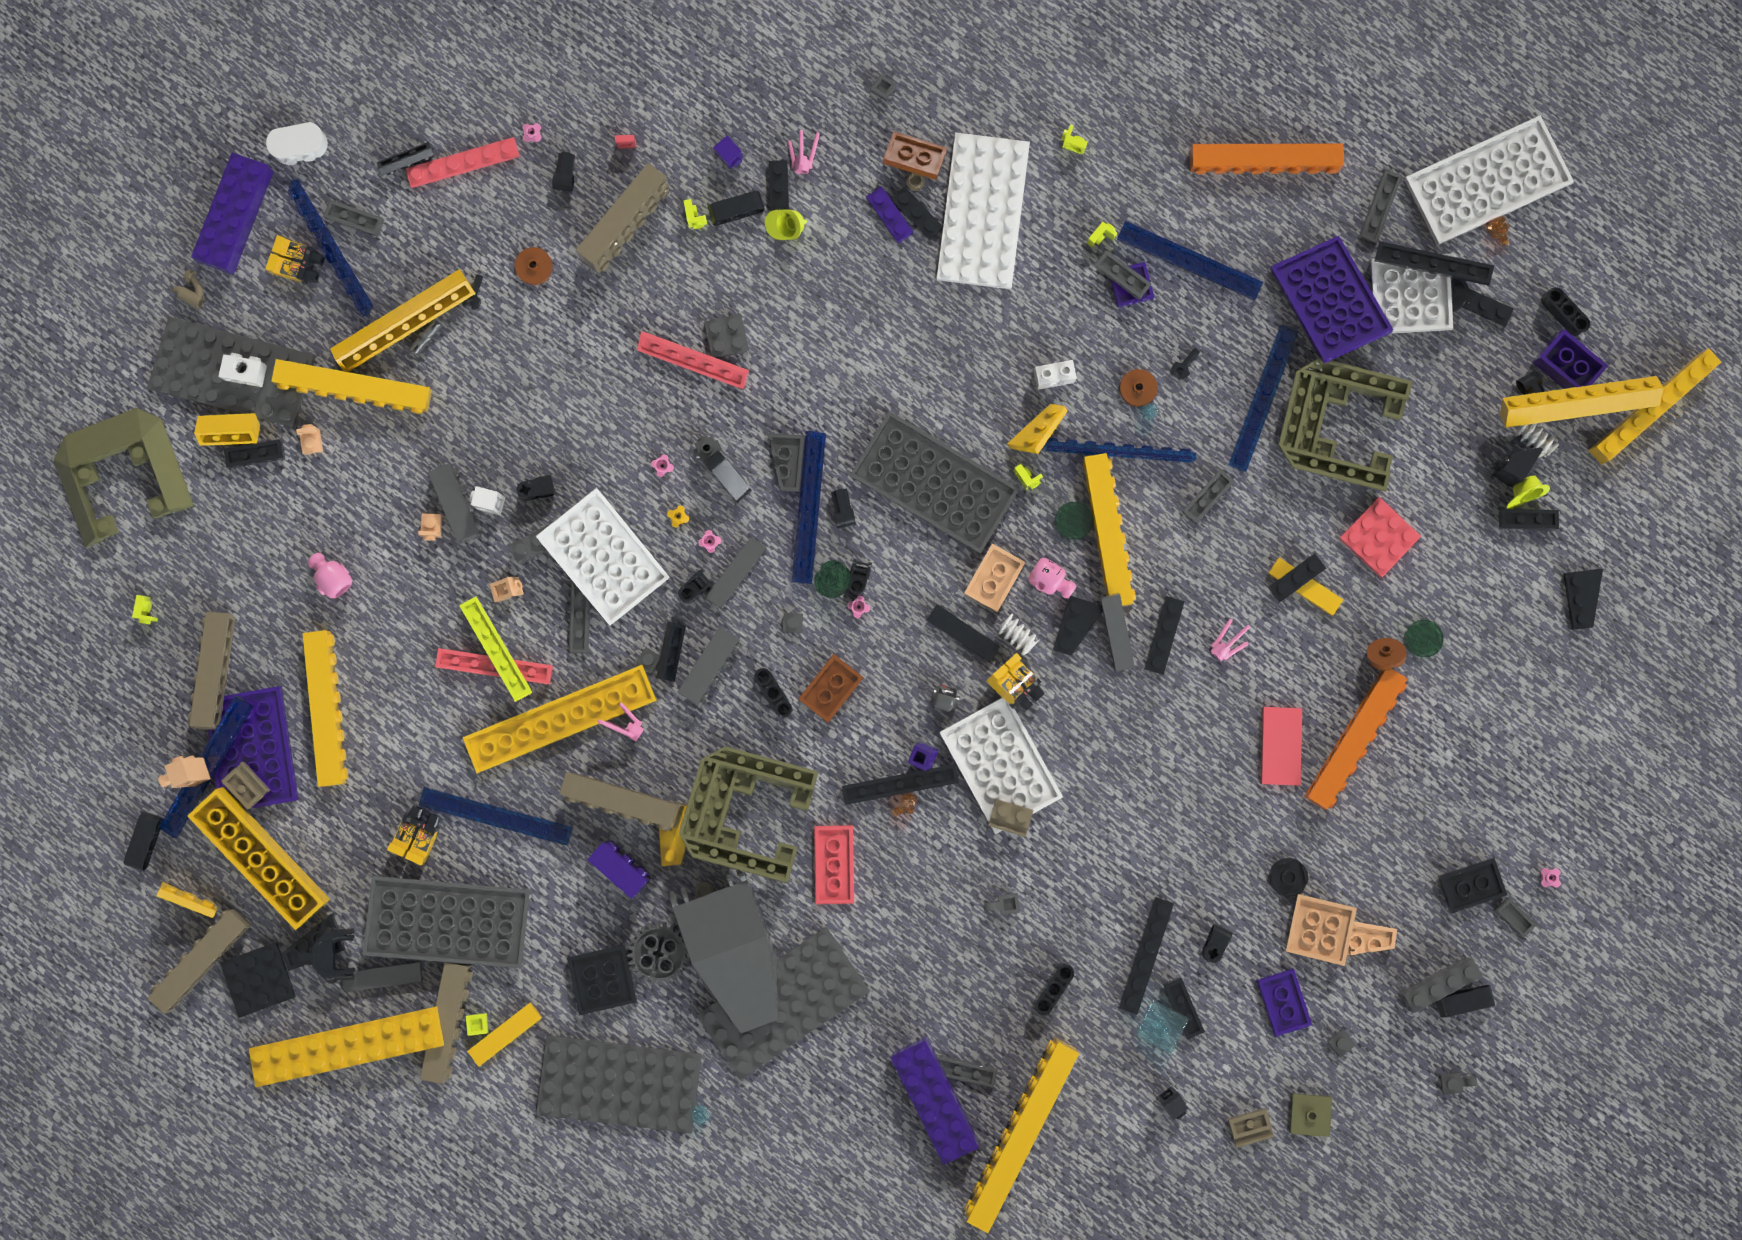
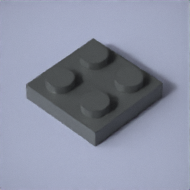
(726, 336)

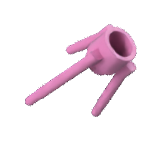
(801, 164)
(1221, 651)
(632, 730)

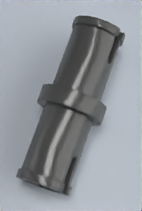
(425, 337)

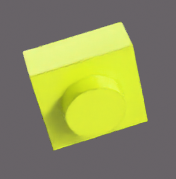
(477, 1024)

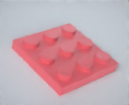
(1379, 537)

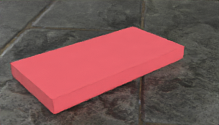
(1281, 746)
(834, 864)

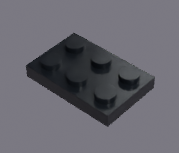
(1472, 885)

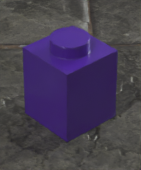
(728, 152)
(923, 756)

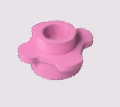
(532, 137)
(657, 465)
(709, 536)
(853, 606)
(1545, 874)

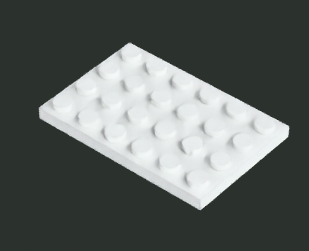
(602, 556)
(1000, 760)

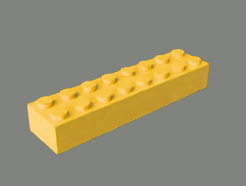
(258, 857)

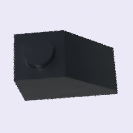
(1173, 1103)

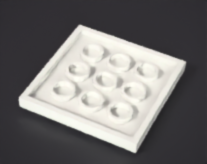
(1412, 298)

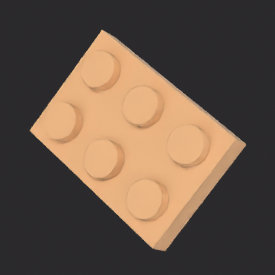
(994, 578)

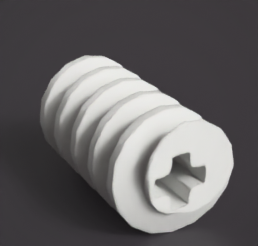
(1536, 438)
(1018, 635)

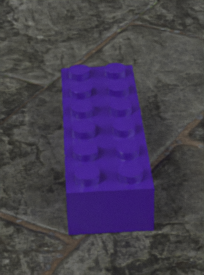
(232, 213)
(935, 1100)

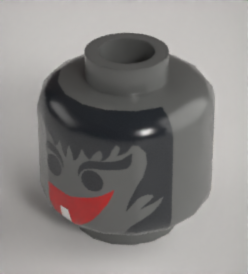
(945, 698)

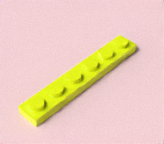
(495, 649)

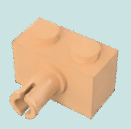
(185, 772)

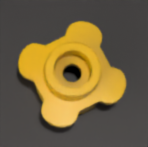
(678, 521)

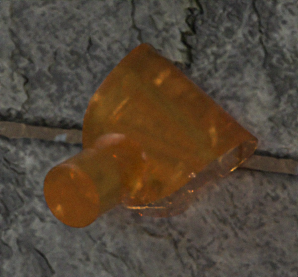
(1499, 229)
(905, 805)

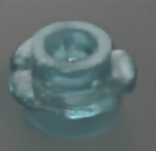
(1150, 411)
(705, 1115)

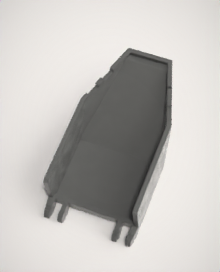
(732, 951)

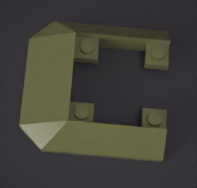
(1305, 411)
(146, 441)
(710, 798)

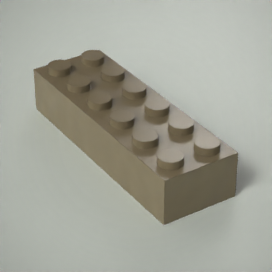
(623, 218)
(616, 799)

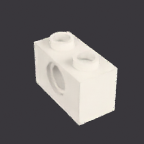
(1054, 374)
(252, 376)
(487, 500)

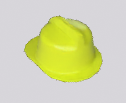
(784, 224)
(1527, 491)

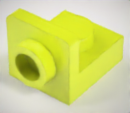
(1073, 143)
(691, 212)
(1097, 237)
(1024, 475)
(142, 608)

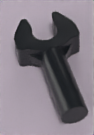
(476, 285)
(1185, 364)

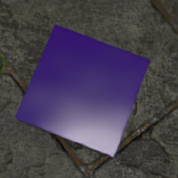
(1123, 297)

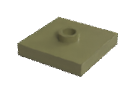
(1310, 1115)

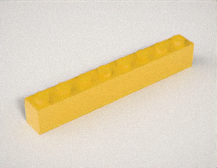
(402, 321)
(352, 386)
(1581, 401)
(1642, 418)
(1107, 527)
(324, 708)

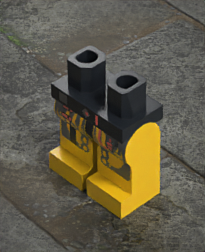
(294, 261)
(1015, 682)
(415, 836)

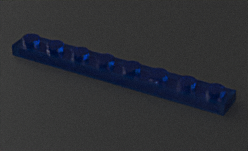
(332, 251)
(1190, 260)
(1262, 398)
(1126, 451)
(808, 507)
(213, 756)
(496, 816)

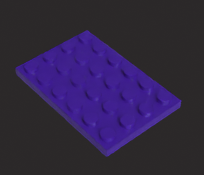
(1331, 299)
(263, 746)

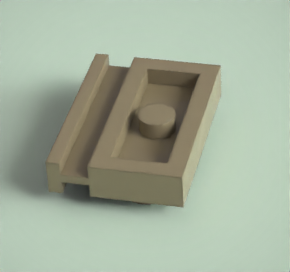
(245, 785)
(1010, 817)
(1250, 1127)

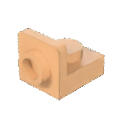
(310, 439)
(430, 526)
(506, 588)

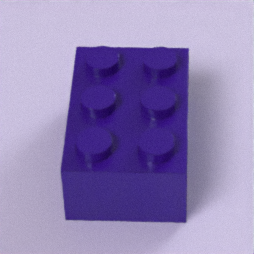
(1569, 362)
(619, 868)

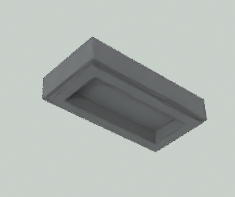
(1515, 917)

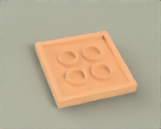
(1321, 929)

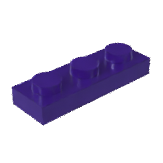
(889, 215)

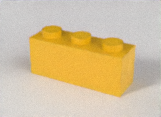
(227, 429)

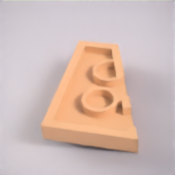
(1371, 938)

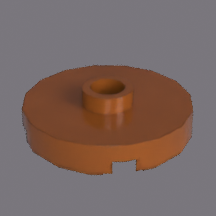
(535, 275)
(1136, 397)
(1386, 653)

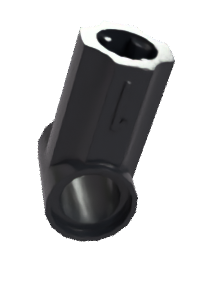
(563, 177)
(1530, 383)
(843, 512)

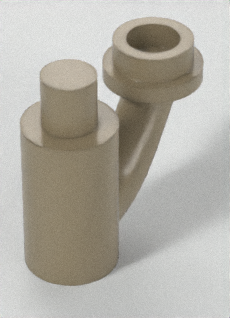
(192, 298)

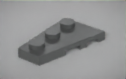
(788, 458)

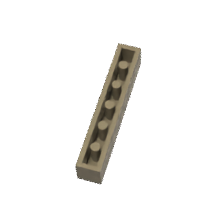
(211, 671)
(199, 961)
(449, 1003)

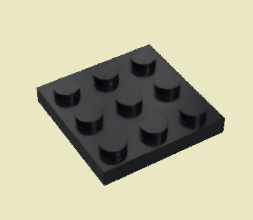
(258, 979)
(602, 979)

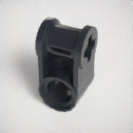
(539, 488)
(859, 574)
(695, 586)
(1218, 941)

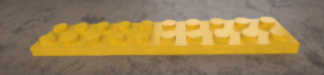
(559, 719)
(346, 1046)

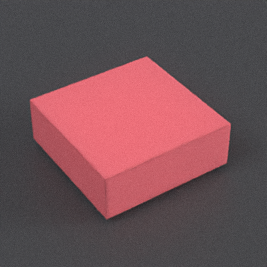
(625, 141)

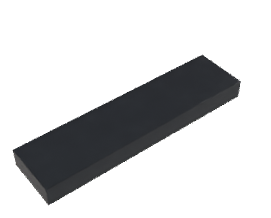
(963, 633)

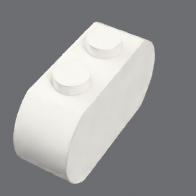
(297, 143)

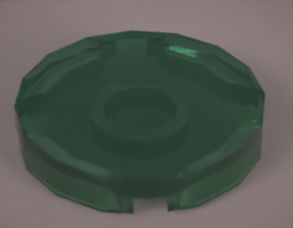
(1074, 520)
(832, 579)
(1423, 638)

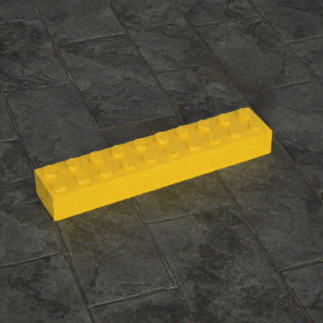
(1020, 1135)

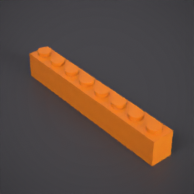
(1266, 158)
(1355, 738)

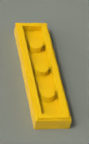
(1311, 590)
(504, 1034)

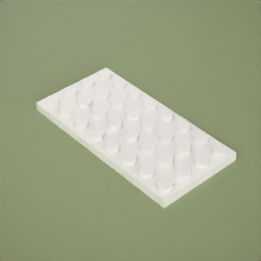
(1488, 180)
(983, 211)

